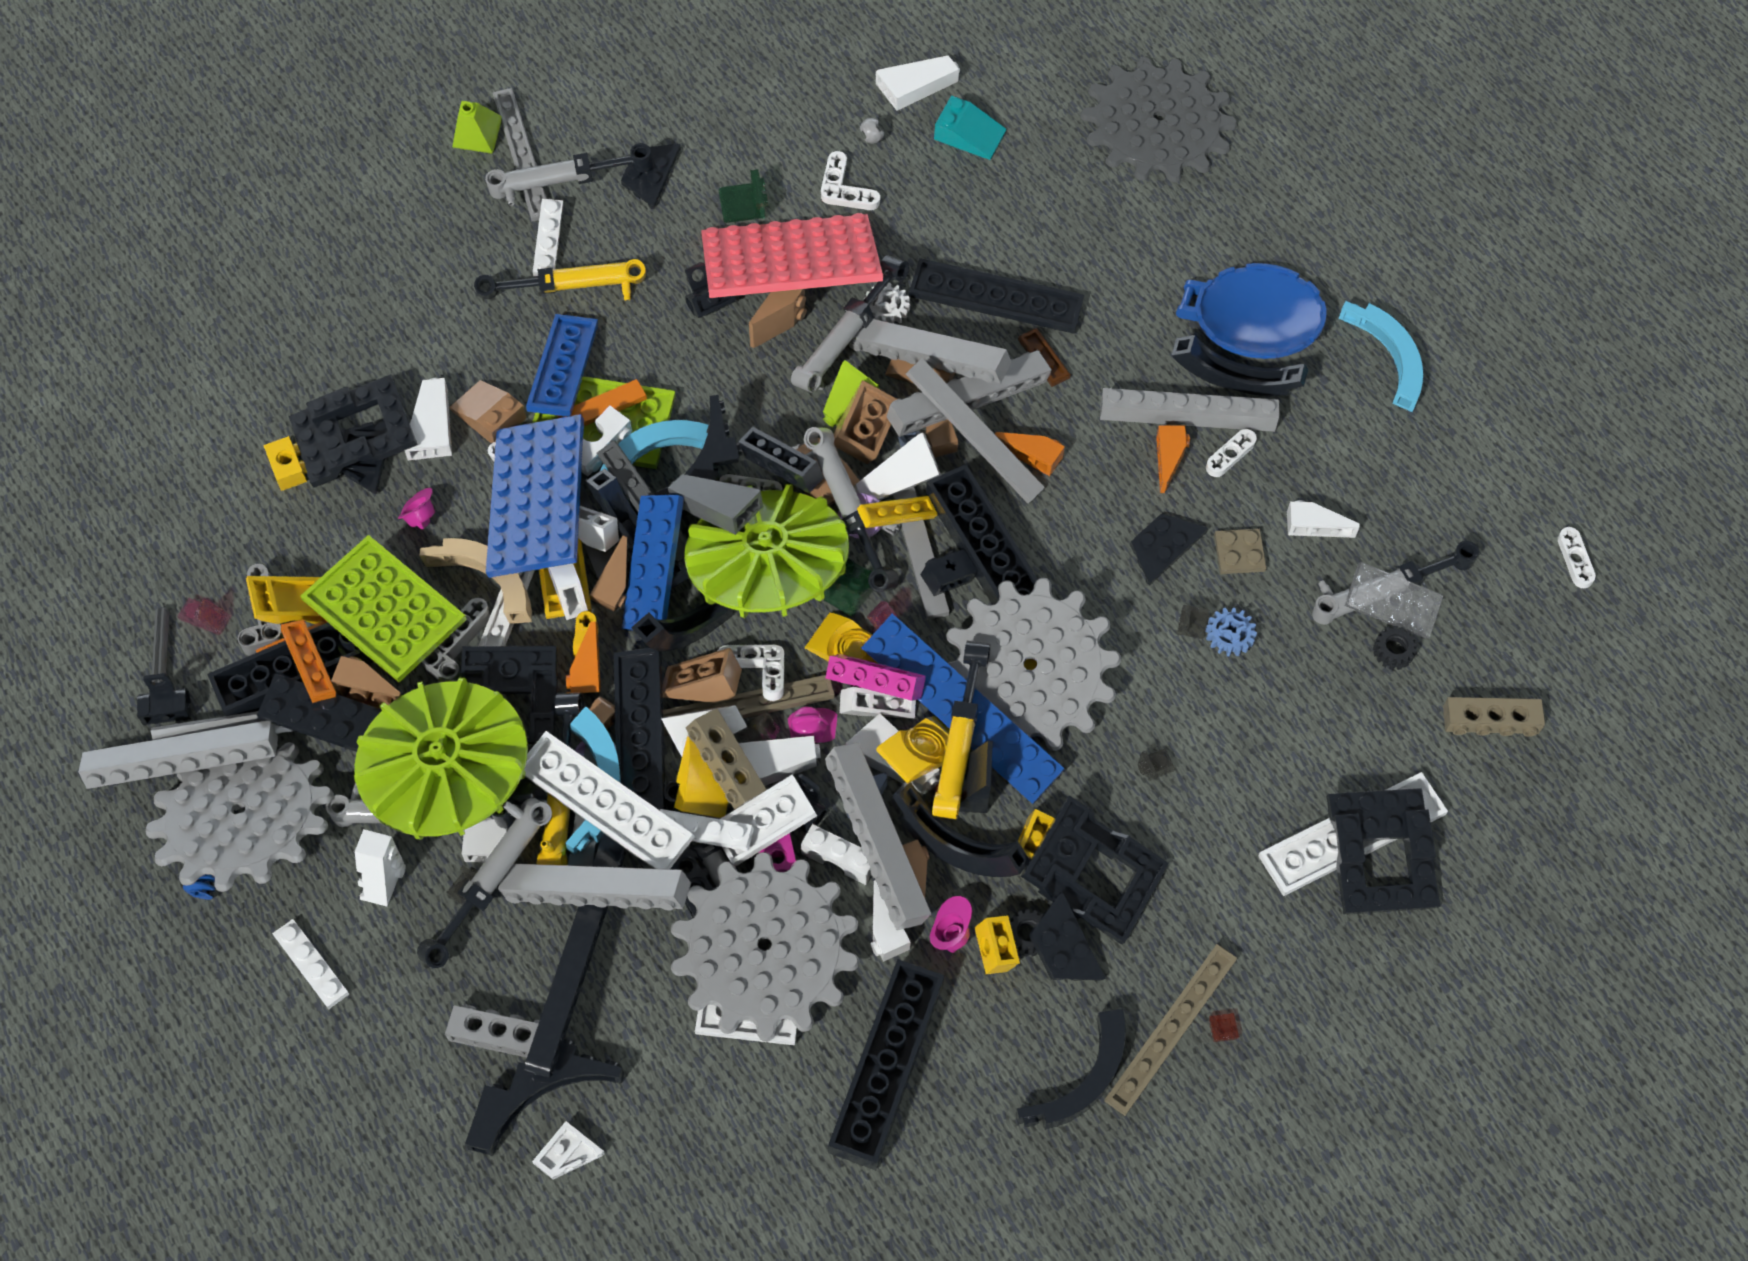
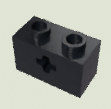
(948, 572)

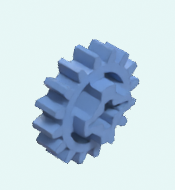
(1229, 633)

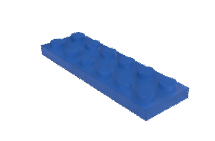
(562, 365)
(653, 558)

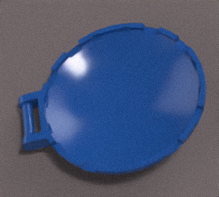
(1256, 310)

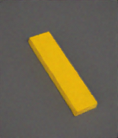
(896, 511)

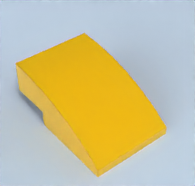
(697, 788)

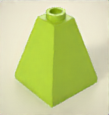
(476, 128)
(842, 392)

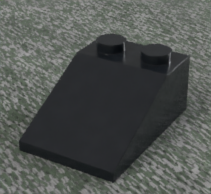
(977, 780)

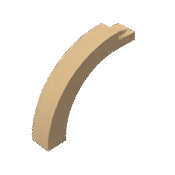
(474, 555)

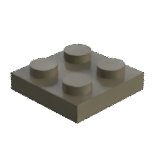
(1240, 551)

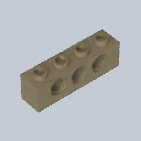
(1527, 710)
(736, 762)

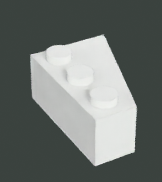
(676, 724)
(380, 867)

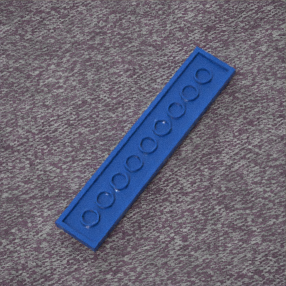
(1013, 751)

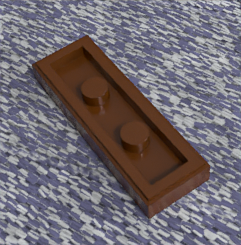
(1035, 341)

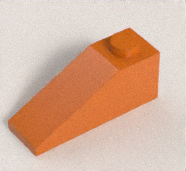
(1034, 450)
(1170, 451)
(585, 668)

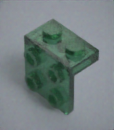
(744, 200)
(848, 588)

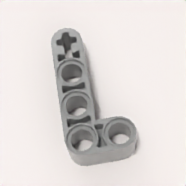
(477, 617)
(264, 630)

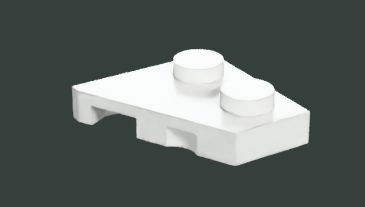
(566, 1152)

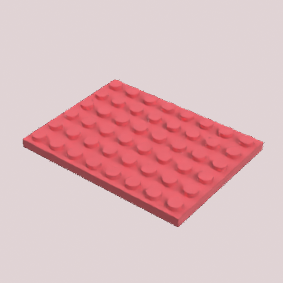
(790, 255)

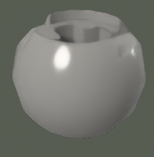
(872, 130)

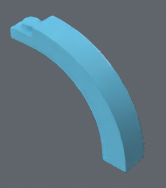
(1399, 345)
(661, 435)
(600, 744)

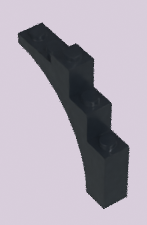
(716, 450)
(500, 1107)

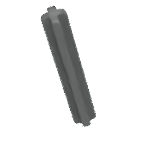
(160, 642)

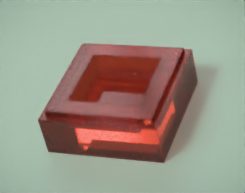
(1223, 1027)

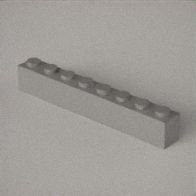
(937, 350)
(1189, 409)
(919, 412)
(178, 754)
(877, 836)
(595, 886)

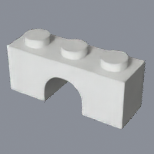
(612, 427)
(825, 846)

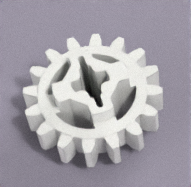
(887, 303)

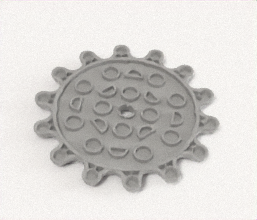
(1066, 656)
(216, 841)
(771, 982)

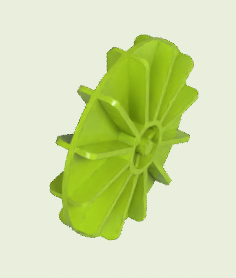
(776, 560)
(441, 758)

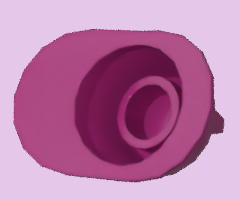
(418, 509)
(813, 722)
(951, 924)

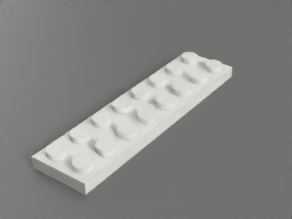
(606, 803)
(1315, 850)

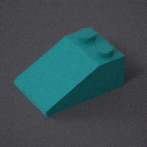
(968, 128)

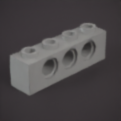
(464, 1016)

